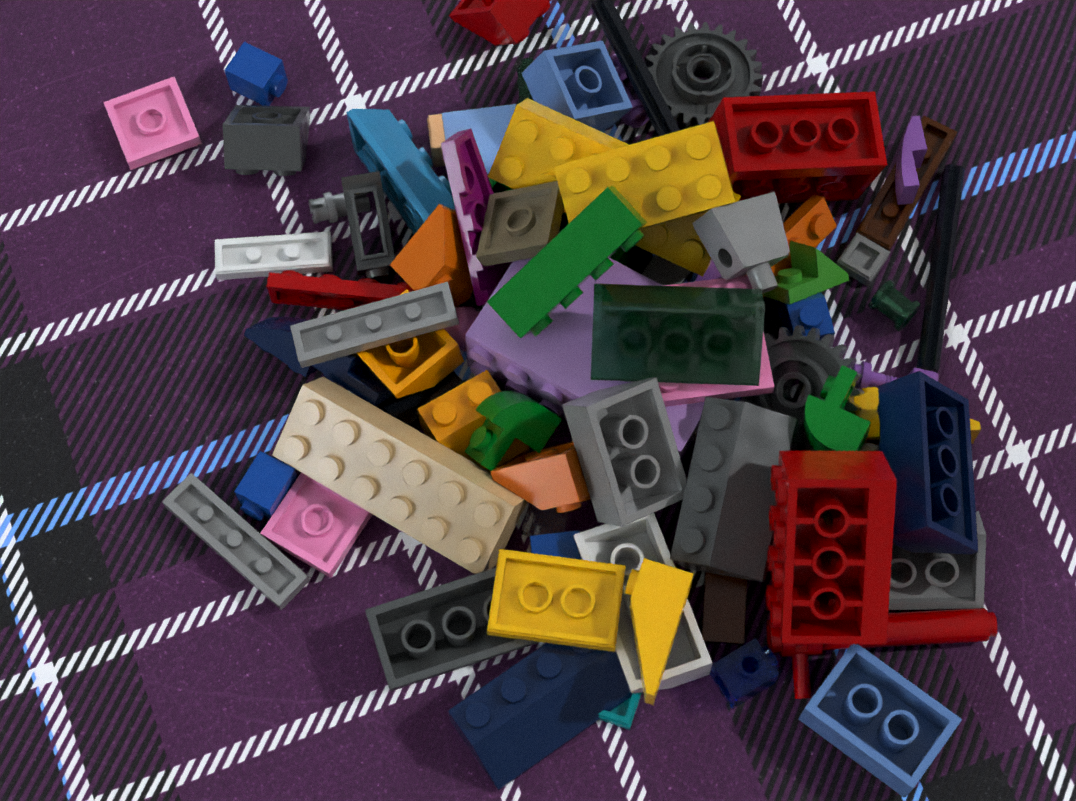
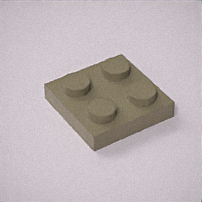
(520, 223)

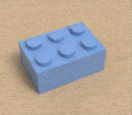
(879, 719)

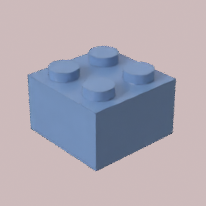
(579, 84)

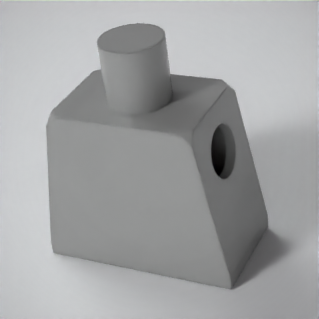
(745, 239)

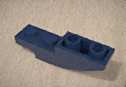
(275, 337)

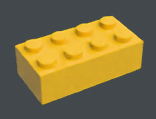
(658, 176)

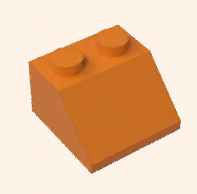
(436, 256)
(546, 478)

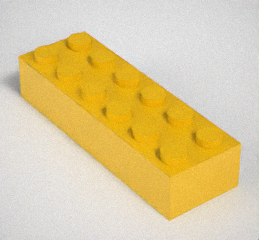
(545, 138)

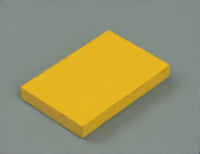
(556, 600)

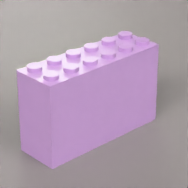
(558, 361)

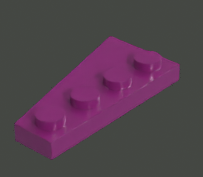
(471, 195)

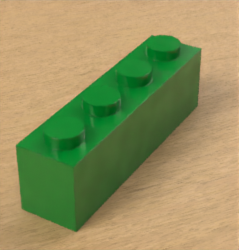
(567, 262)

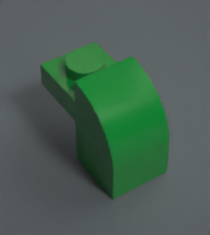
(510, 417)
(826, 421)

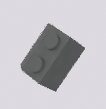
(266, 139)

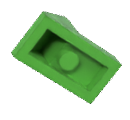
(809, 275)

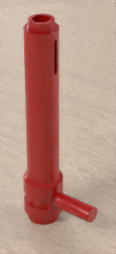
(902, 630)

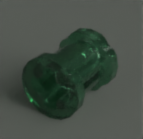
(894, 305)

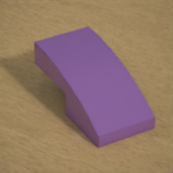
(909, 158)

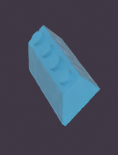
(404, 170)

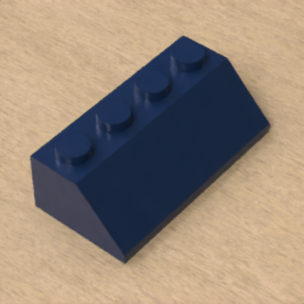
(930, 453)
(538, 707)

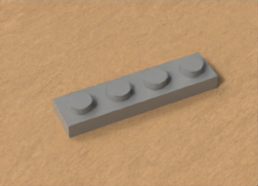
(374, 324)
(236, 541)

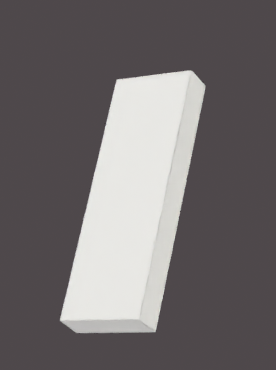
(275, 253)

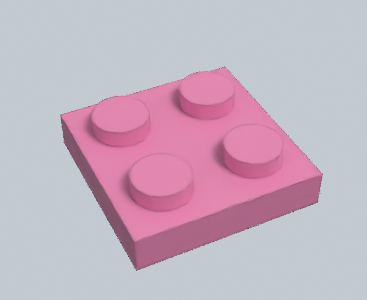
(152, 123)
(315, 525)

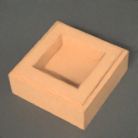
(436, 137)

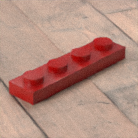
(328, 290)

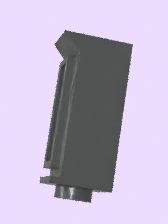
(373, 265)

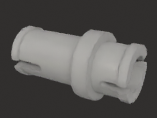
(334, 206)

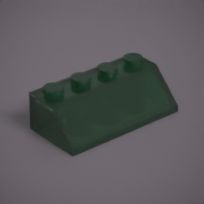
(677, 334)

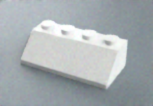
(629, 547)

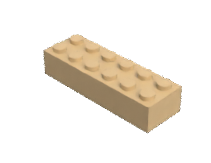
(399, 475)

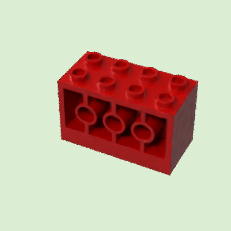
(801, 144)
(831, 547)

